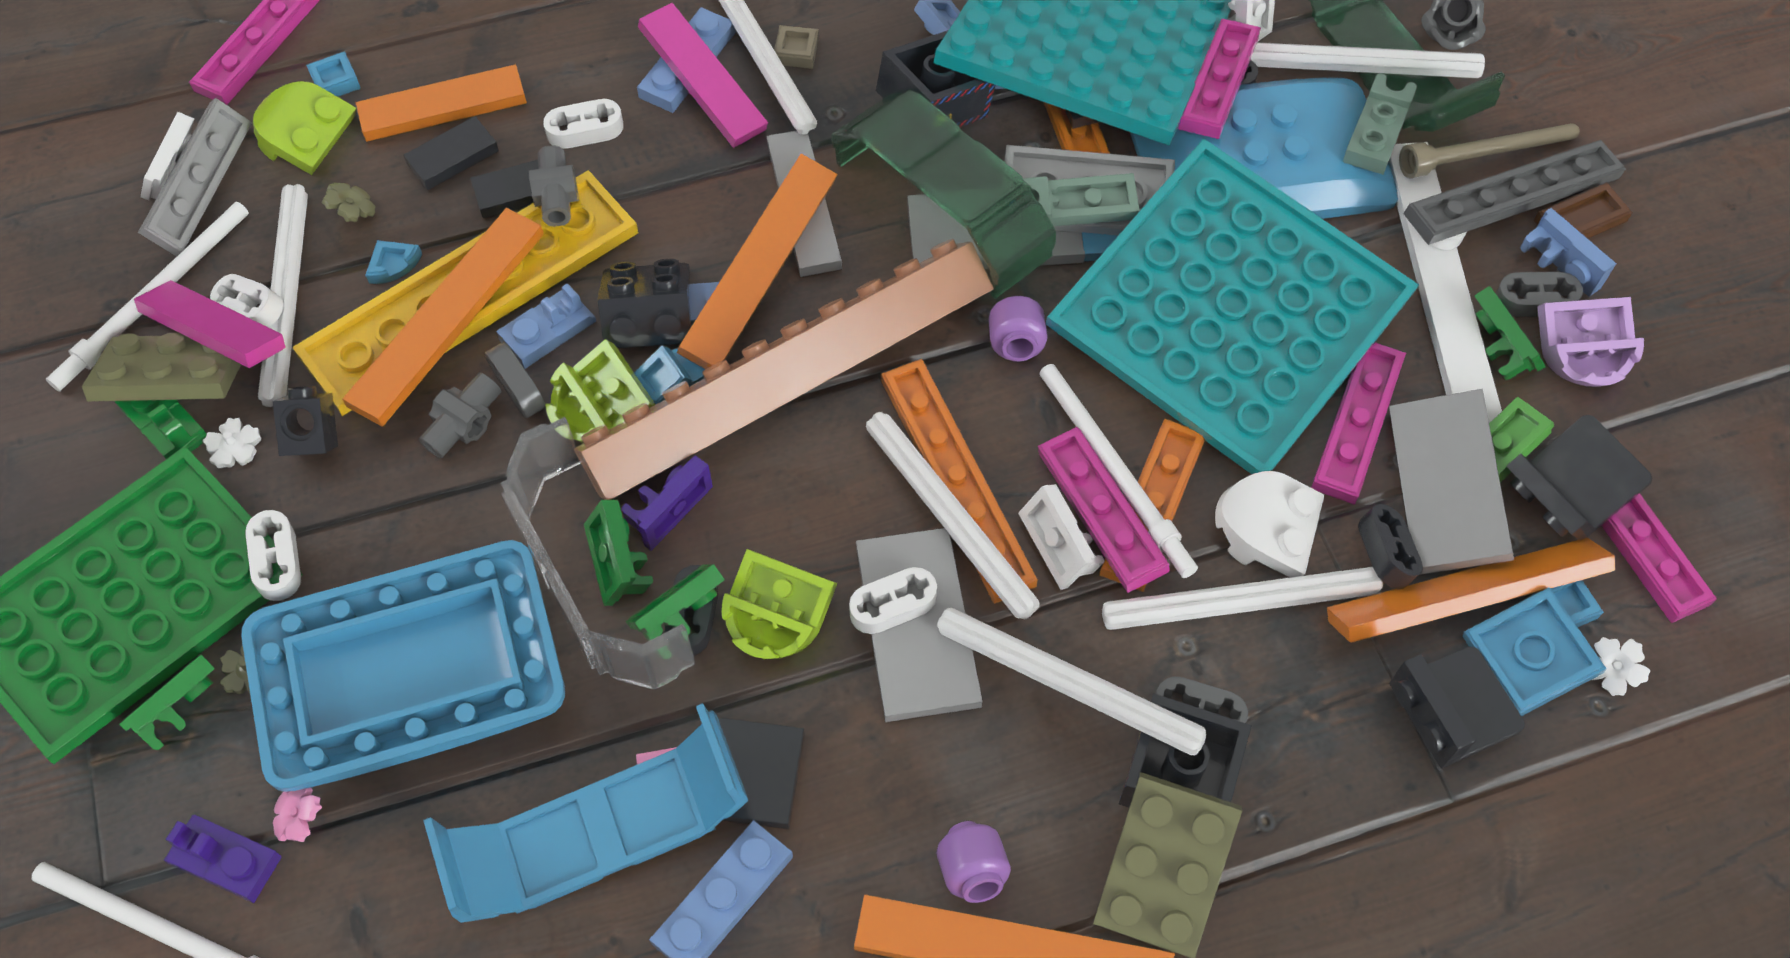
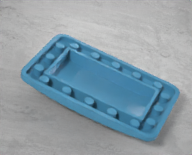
(1296, 141)
(400, 666)

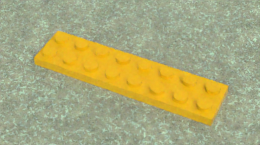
(351, 344)

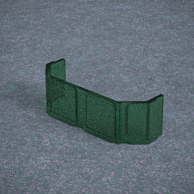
(1375, 26)
(959, 178)

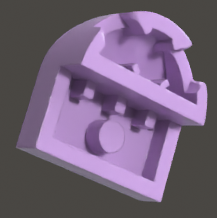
(1590, 340)

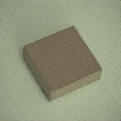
(797, 46)

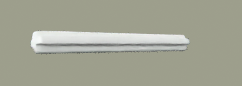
(1369, 60)
(770, 65)
(285, 284)
(953, 516)
(1241, 598)
(1073, 681)

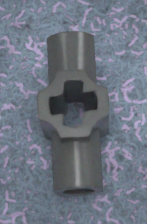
(553, 186)
(460, 415)

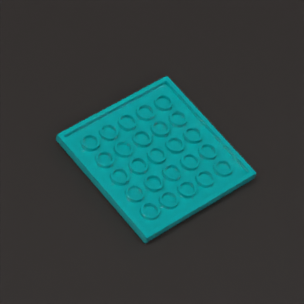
(1096, 58)
(1232, 307)

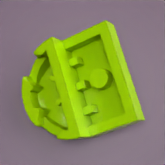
(301, 124)
(595, 391)
(775, 607)

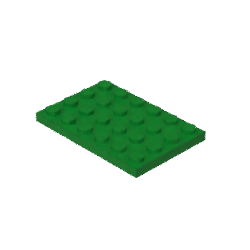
(123, 602)

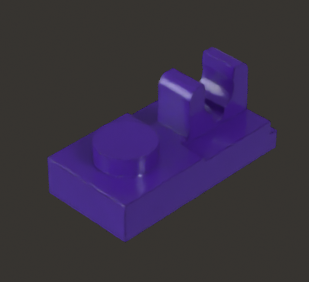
(665, 510)
(221, 857)

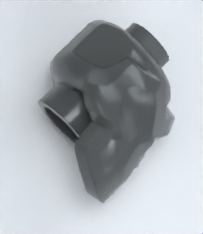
(1455, 22)

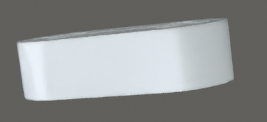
(583, 123)
(248, 296)
(283, 553)
(893, 602)

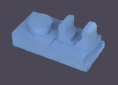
(1569, 251)
(546, 326)

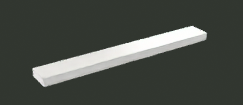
(1445, 298)

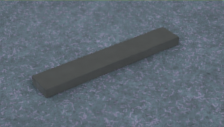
(1513, 192)

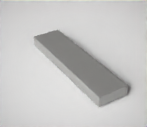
(195, 177)
(817, 246)

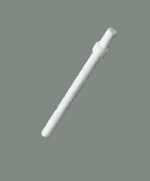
(87, 352)
(1162, 531)
(129, 914)

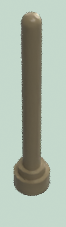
(1420, 158)

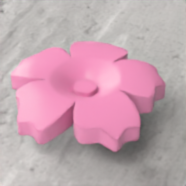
(294, 811)

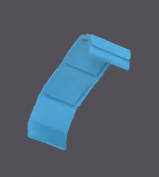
(589, 830)

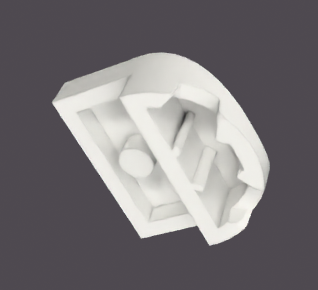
(1270, 521)

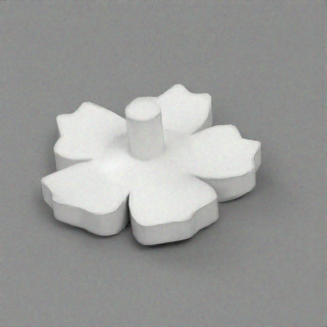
(232, 444)
(1621, 665)

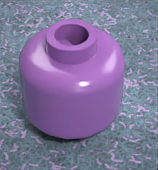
(1017, 328)
(973, 861)

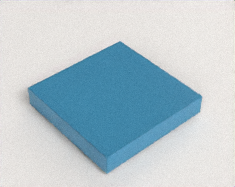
(1535, 651)

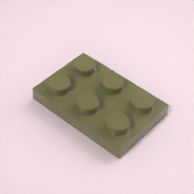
(159, 370)
(1167, 865)

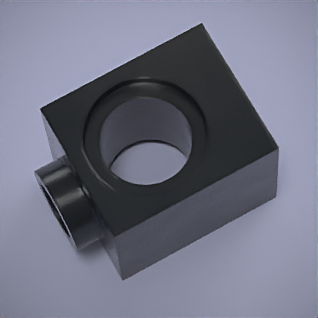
(293, 438)

